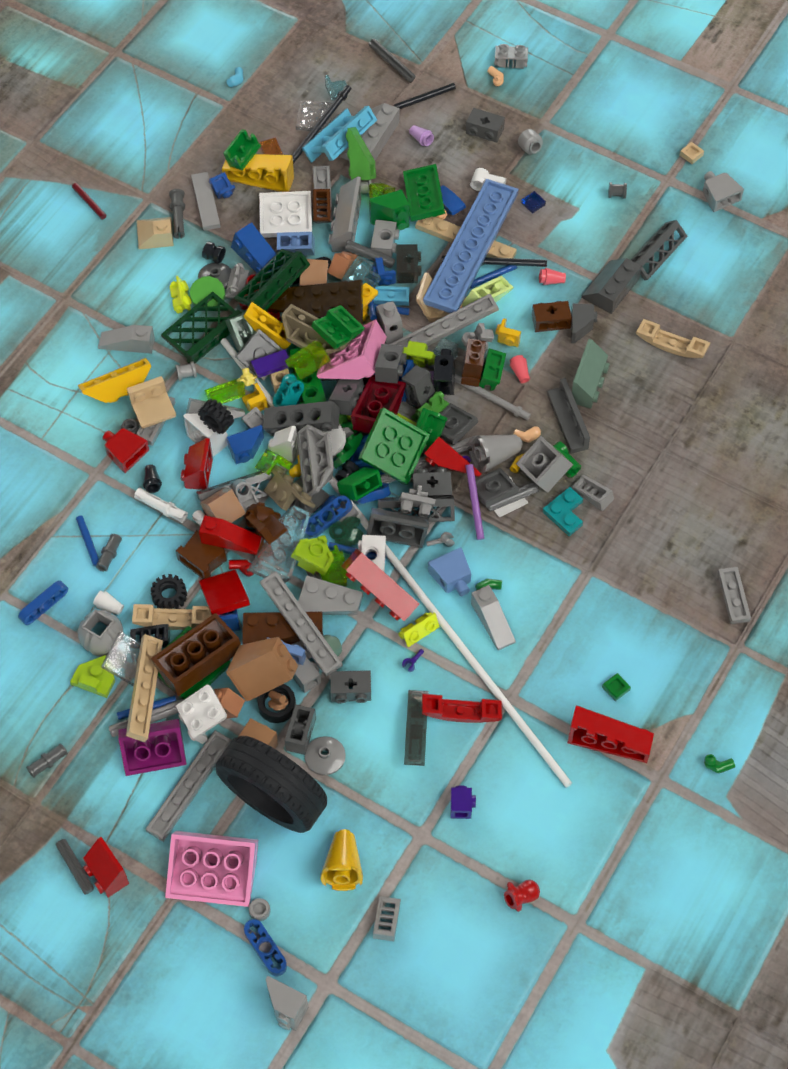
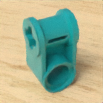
(288, 394)

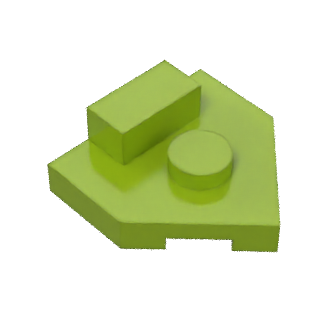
(418, 353)
(313, 555)
(93, 677)

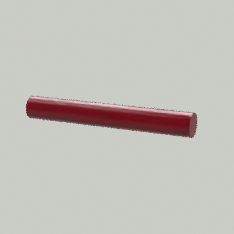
(89, 201)

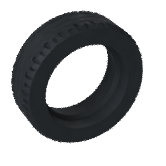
(271, 783)

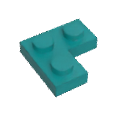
(561, 510)

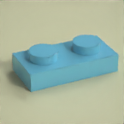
(398, 295)

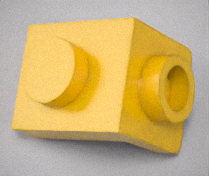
(508, 336)

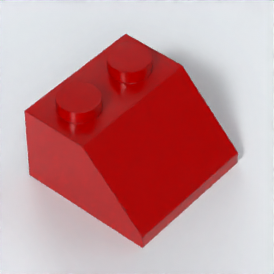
(198, 465)
(104, 868)

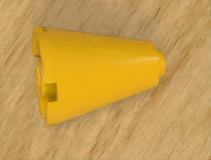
(342, 864)

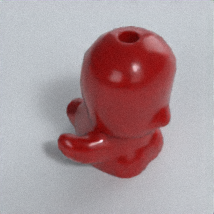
(524, 893)

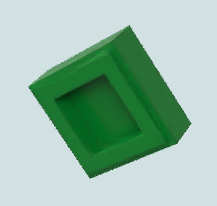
(616, 687)

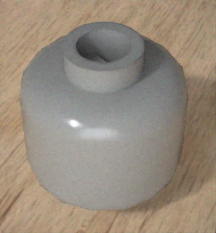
(530, 141)

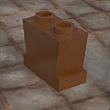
(473, 362)
(201, 557)

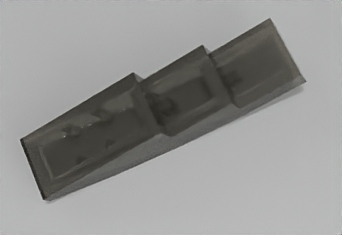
(415, 730)

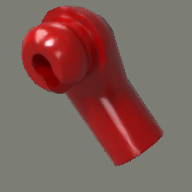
(242, 565)

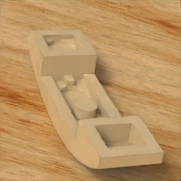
(670, 342)
(178, 619)

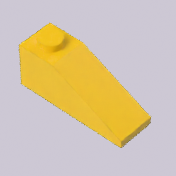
(267, 324)

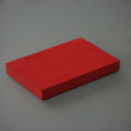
(224, 592)

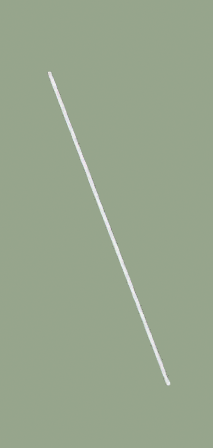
(442, 622)

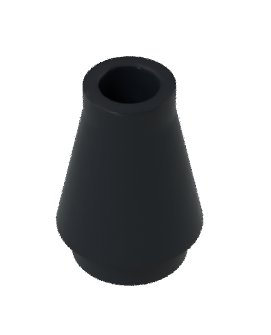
(151, 479)

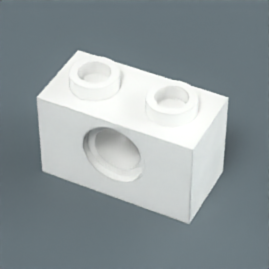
(375, 544)

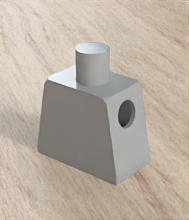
(721, 190)
(389, 316)

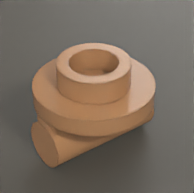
(277, 700)

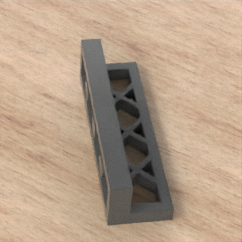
(656, 244)
(569, 417)
(253, 478)
(441, 501)

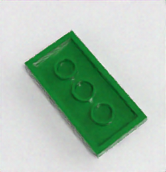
(423, 192)

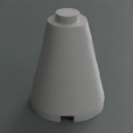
(493, 449)

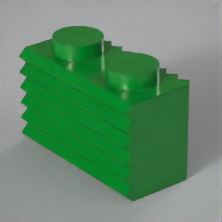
(360, 483)

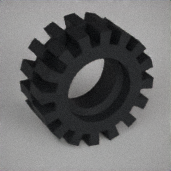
(215, 416)
(165, 583)

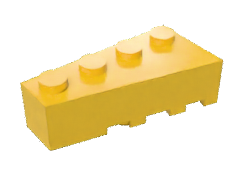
(264, 171)

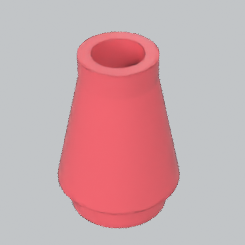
(549, 276)
(520, 368)

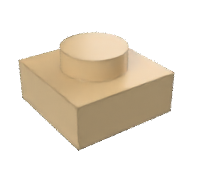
(691, 153)

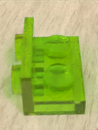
(336, 573)

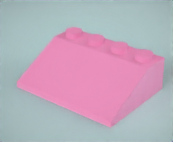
(358, 357)
(211, 868)

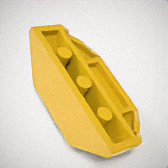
(115, 383)

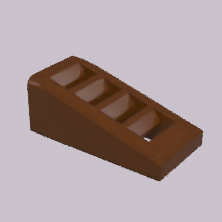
(321, 193)

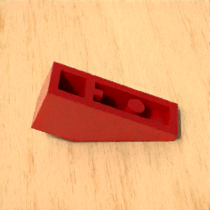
(447, 458)
(228, 535)

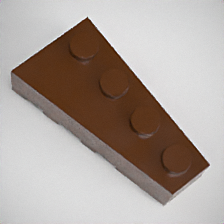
(273, 624)

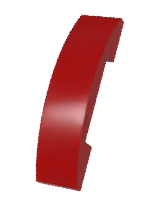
(461, 711)

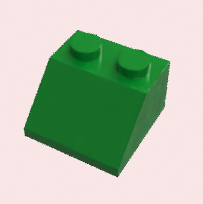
(390, 207)

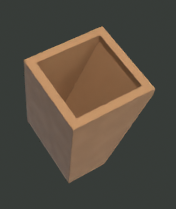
(261, 667)

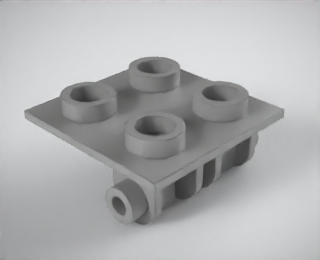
(517, 53)

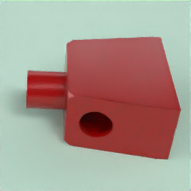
(125, 448)

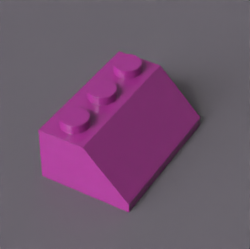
(160, 751)

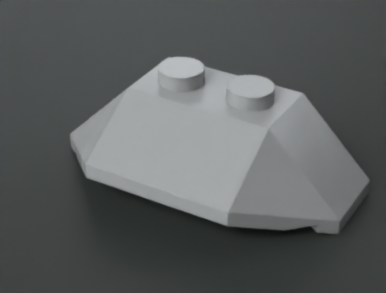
(315, 458)

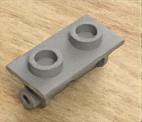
(236, 280)

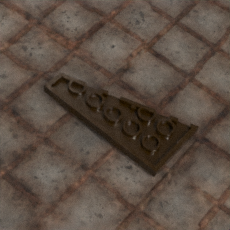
(322, 297)

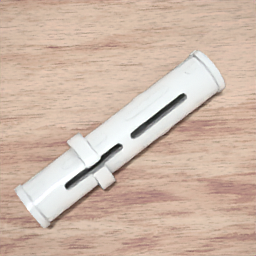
(166, 508)

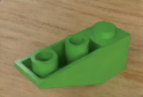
(361, 161)

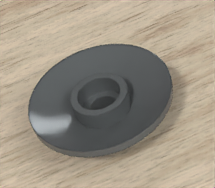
(222, 270)

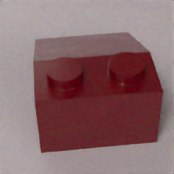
(373, 398)

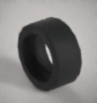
(282, 716)

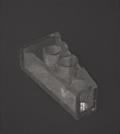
(278, 554)

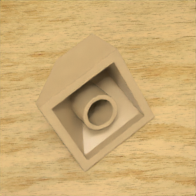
(155, 233)

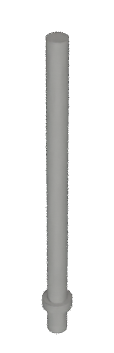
(488, 395)

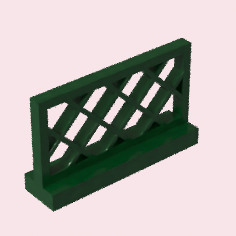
(281, 278)
(211, 339)

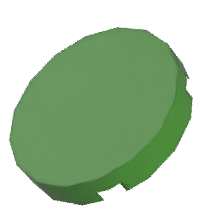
(203, 287)

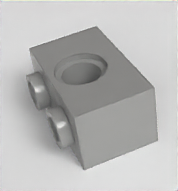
(384, 237)

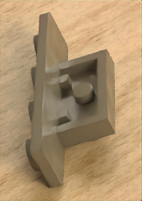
(284, 491)

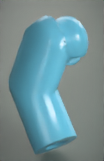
(236, 79)

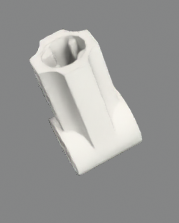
(480, 176)

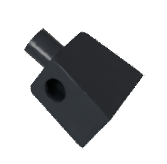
(444, 372)

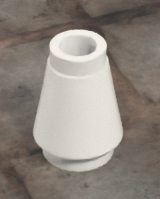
(106, 602)

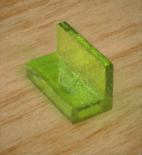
(308, 359)
(226, 392)
(269, 460)

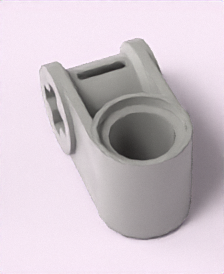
(246, 498)

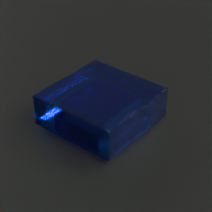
(533, 202)

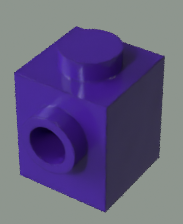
(462, 802)

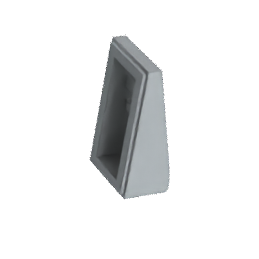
(600, 501)
(386, 934)

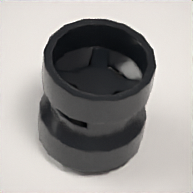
(213, 252)
(347, 469)

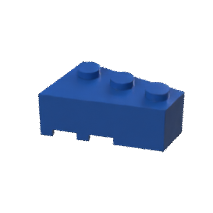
(252, 247)

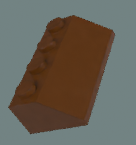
(196, 654)

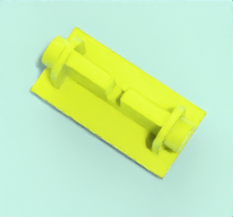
(180, 290)
(423, 627)

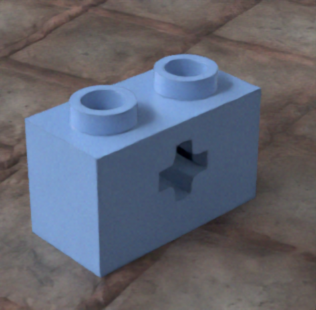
(296, 241)

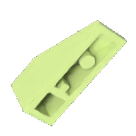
(497, 288)

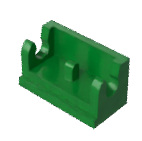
(241, 150)
(492, 369)
(432, 423)

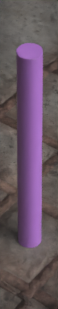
(475, 502)

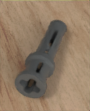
(177, 206)

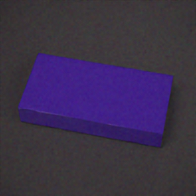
(270, 363)

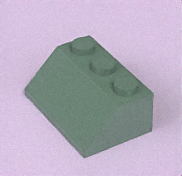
(590, 375)

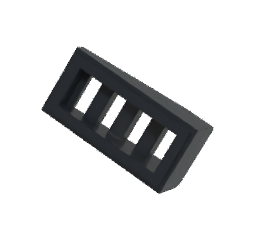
(156, 629)

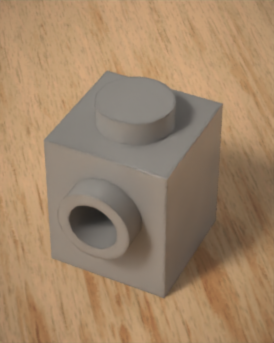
(307, 675)

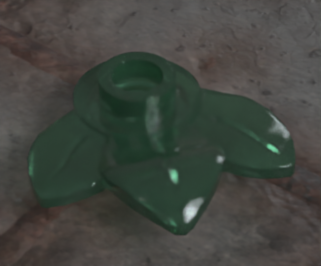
(350, 533)

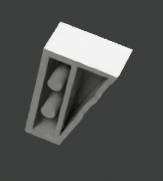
(329, 598)

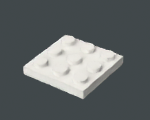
(285, 212)

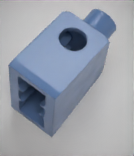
(451, 572)

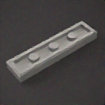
(321, 180)
(205, 201)

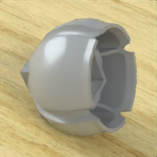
(94, 643)

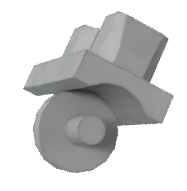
(480, 334)
(418, 499)

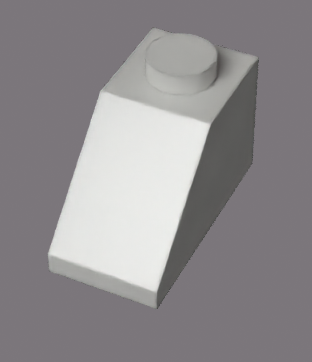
(285, 443)

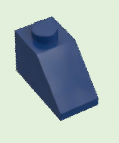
(245, 444)

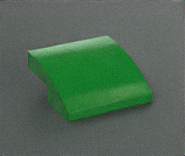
(337, 327)

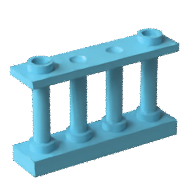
(333, 137)

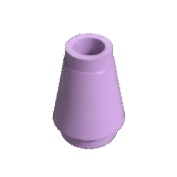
(422, 135)

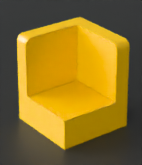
(255, 399)

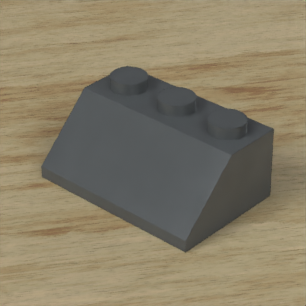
(613, 284)
(398, 527)

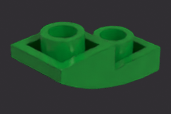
(350, 447)

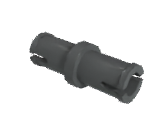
(108, 552)
(47, 760)

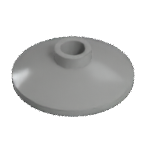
(327, 763)

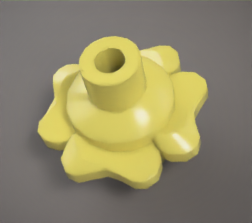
(247, 377)

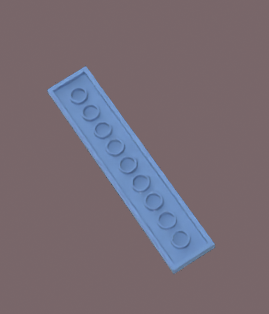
(470, 246)

